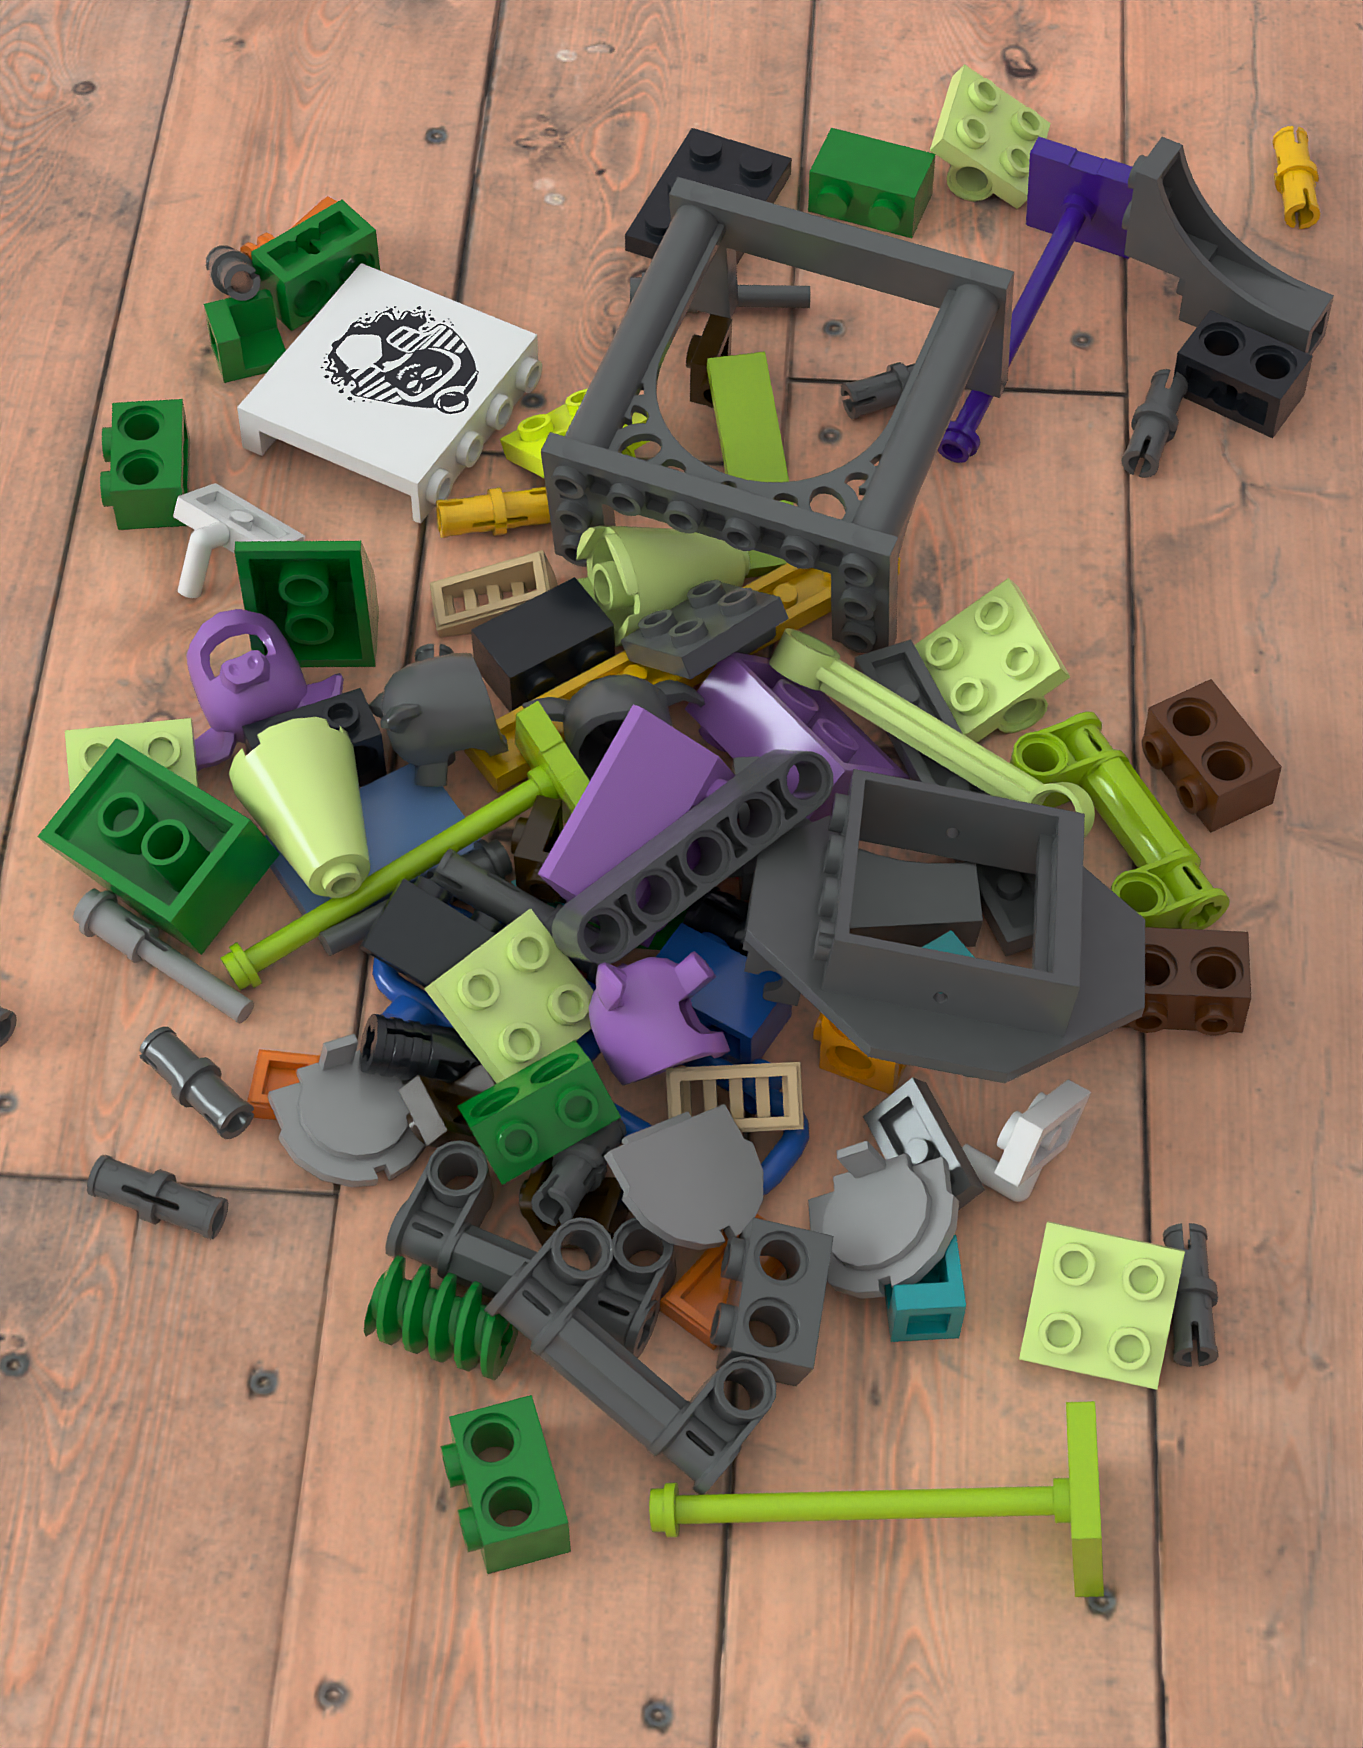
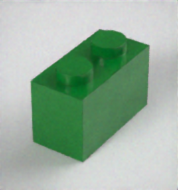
(871, 182)

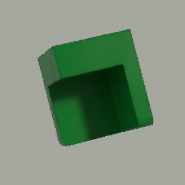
(244, 335)

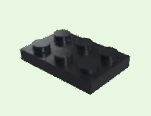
(712, 162)

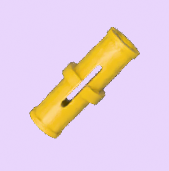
(1296, 177)
(492, 512)

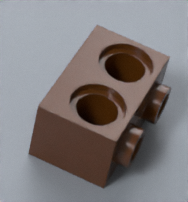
(1210, 756)
(1180, 966)

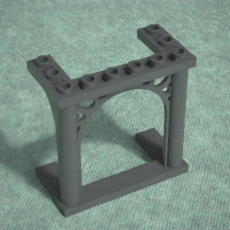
(698, 271)

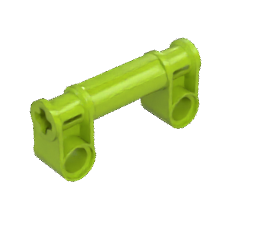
(1168, 882)

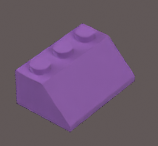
(760, 710)
(636, 793)

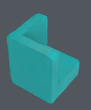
(930, 1307)

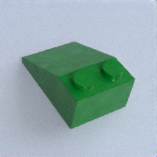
(316, 596)
(160, 845)

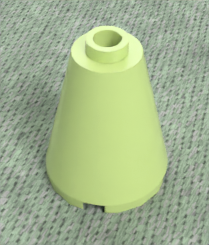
(652, 570)
(307, 802)

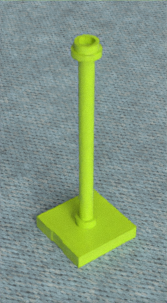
(552, 775)
(1069, 1499)

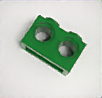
(314, 261)
(147, 463)
(539, 1111)
(517, 1482)

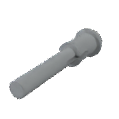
(103, 916)

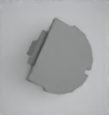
(345, 1120)
(690, 1178)
(885, 1220)

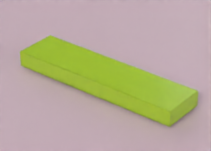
(748, 429)

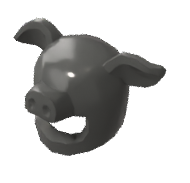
(601, 707)
(435, 711)

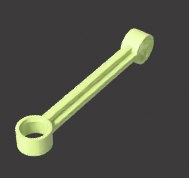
(820, 668)

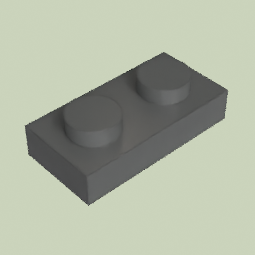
(915, 1125)

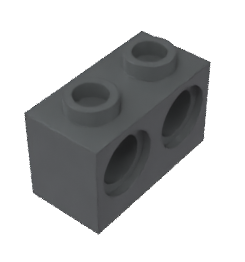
(787, 1306)

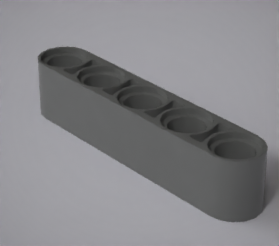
(665, 856)

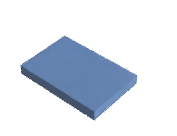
(395, 820)

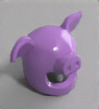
(248, 685)
(647, 1016)

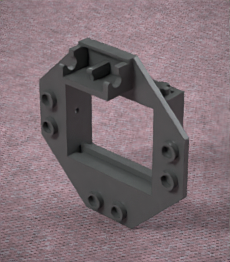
(886, 994)

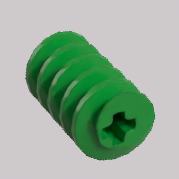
(439, 1320)

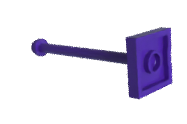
(1076, 201)

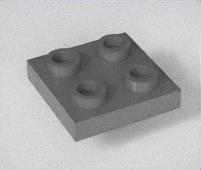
(705, 629)

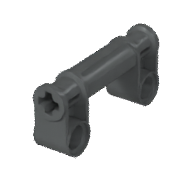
(445, 1232)
(693, 1434)

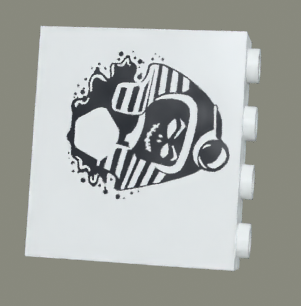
(394, 386)

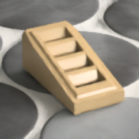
(510, 575)
(680, 1093)

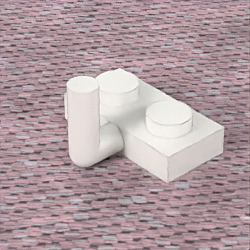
(219, 521)
(1030, 1141)

